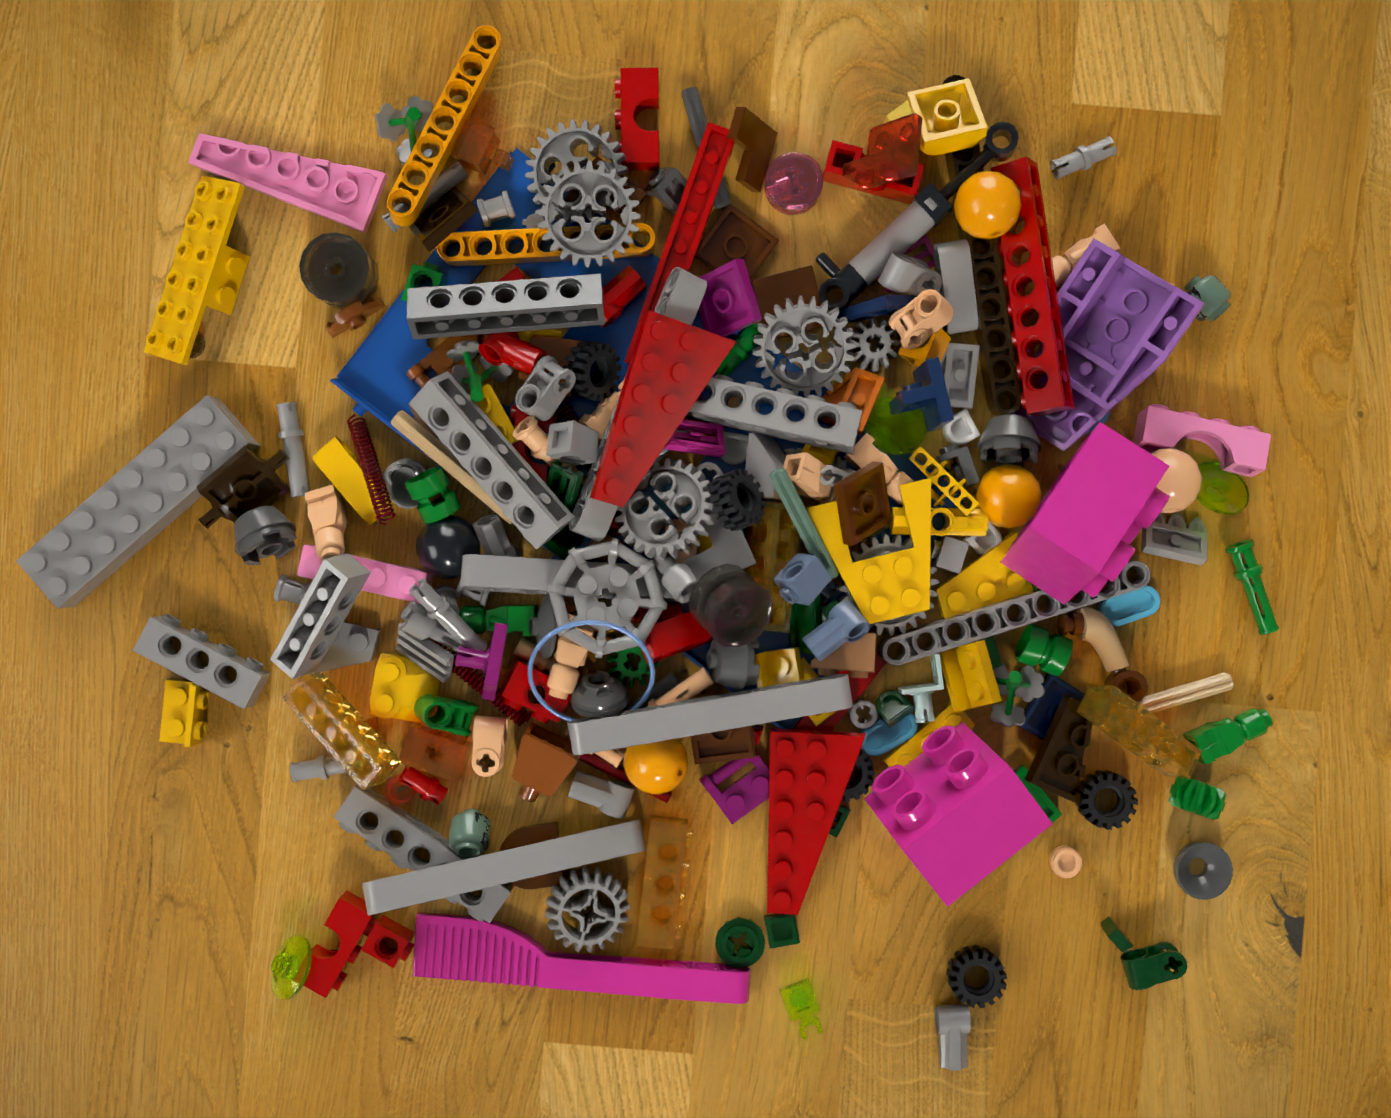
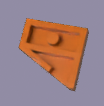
(857, 388)

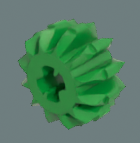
(629, 671)
(1197, 797)

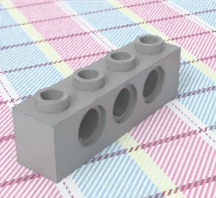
(320, 615)
(156, 645)

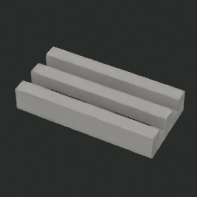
(426, 655)

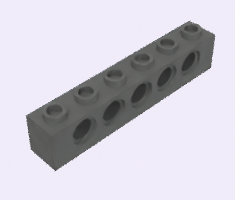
(505, 306)

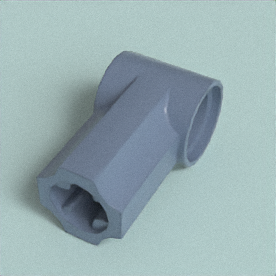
(842, 626)

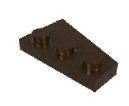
(1061, 753)

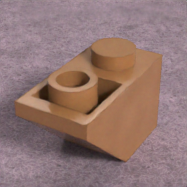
(855, 657)

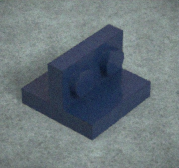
(926, 393)

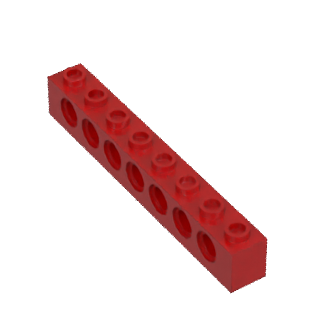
(1043, 299)

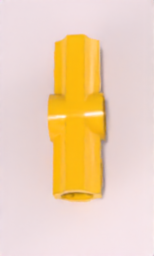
(955, 522)

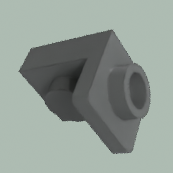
(667, 187)
(963, 464)

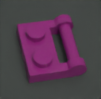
(744, 793)

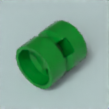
(427, 485)
(1039, 648)

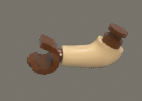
(1097, 629)

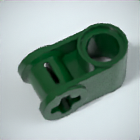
(1151, 967)

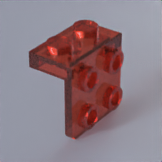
(890, 153)

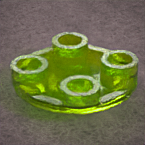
(898, 432)

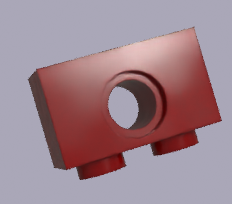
(516, 689)

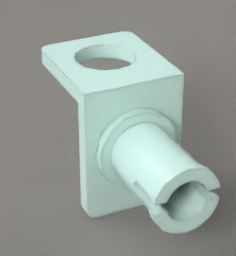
(922, 692)

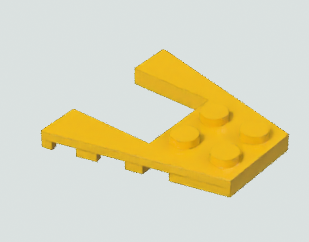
(891, 582)

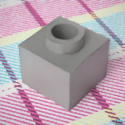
(948, 554)

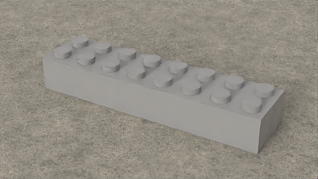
(135, 504)

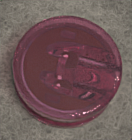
(793, 183)

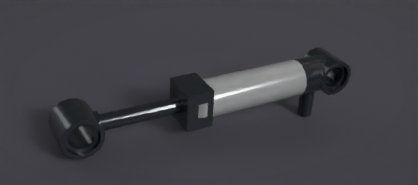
(926, 211)

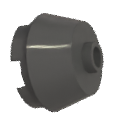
(1009, 441)
(263, 534)
(733, 665)

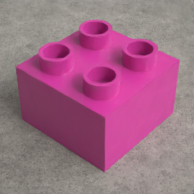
(1090, 517)
(956, 810)

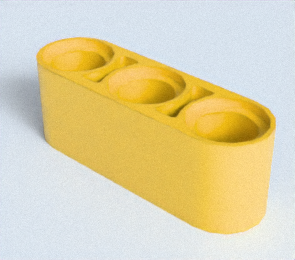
(347, 476)

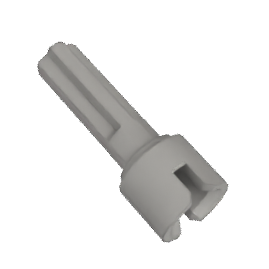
(676, 577)
(422, 626)

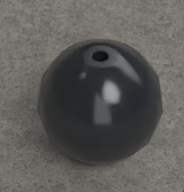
(443, 545)

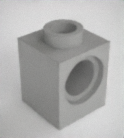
(572, 443)

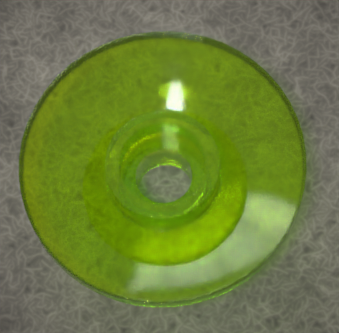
(1222, 490)
(290, 967)

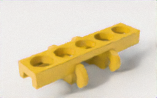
(935, 474)

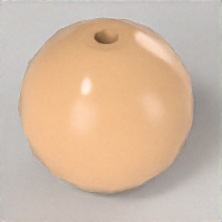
(1180, 480)

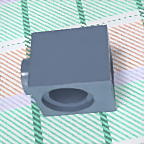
(802, 579)

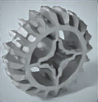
(564, 901)

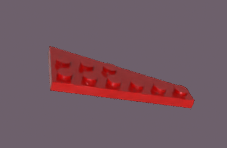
(661, 385)
(805, 792)

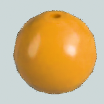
(987, 205)
(1008, 495)
(656, 765)

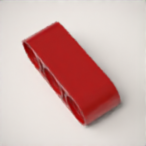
(675, 636)

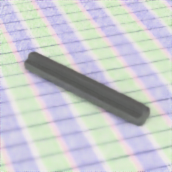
(698, 125)

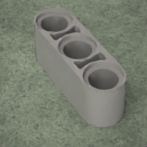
(954, 265)

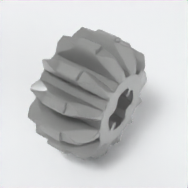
(883, 342)

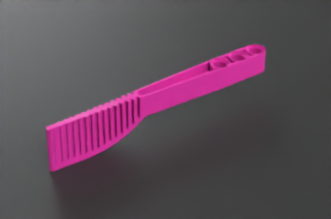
(498, 953)

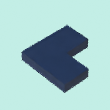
(875, 307)

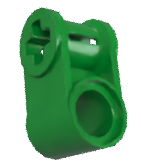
(451, 715)

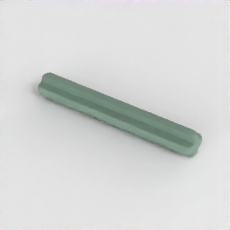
(802, 519)

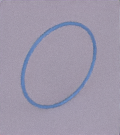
(580, 623)

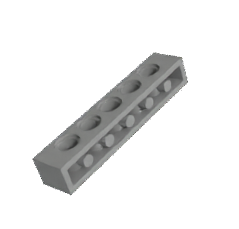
(776, 424)
(491, 459)
(416, 835)

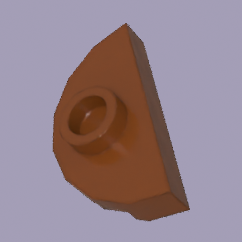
(354, 316)

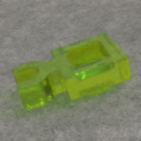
(801, 1004)

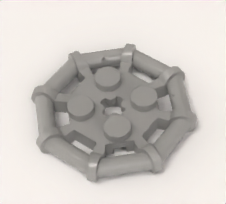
(614, 580)

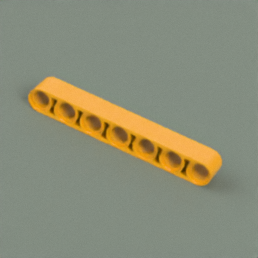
(444, 111)
(530, 253)

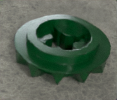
(745, 955)

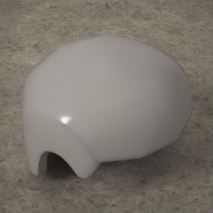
(395, 478)

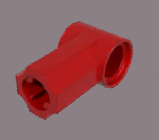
(620, 293)
(512, 350)

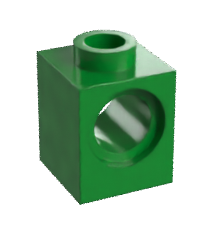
(423, 272)

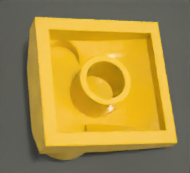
(949, 117)
(398, 687)

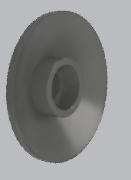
(543, 624)

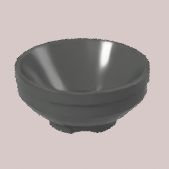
(599, 695)
(1215, 876)

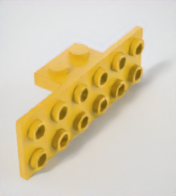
(202, 271)

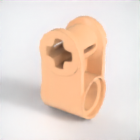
(919, 318)
(489, 738)

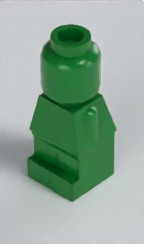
(514, 616)
(1225, 736)

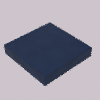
(1042, 710)

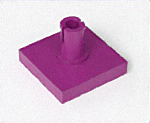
(728, 300)
(488, 660)

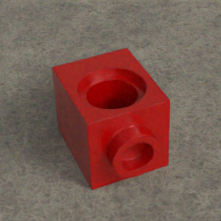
(376, 946)

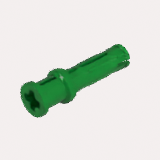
(1265, 622)

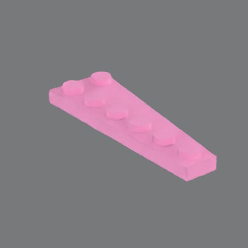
(316, 185)

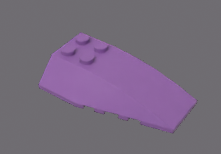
(1115, 333)

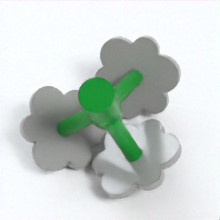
(392, 124)
(467, 374)
(1019, 684)

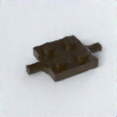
(242, 485)

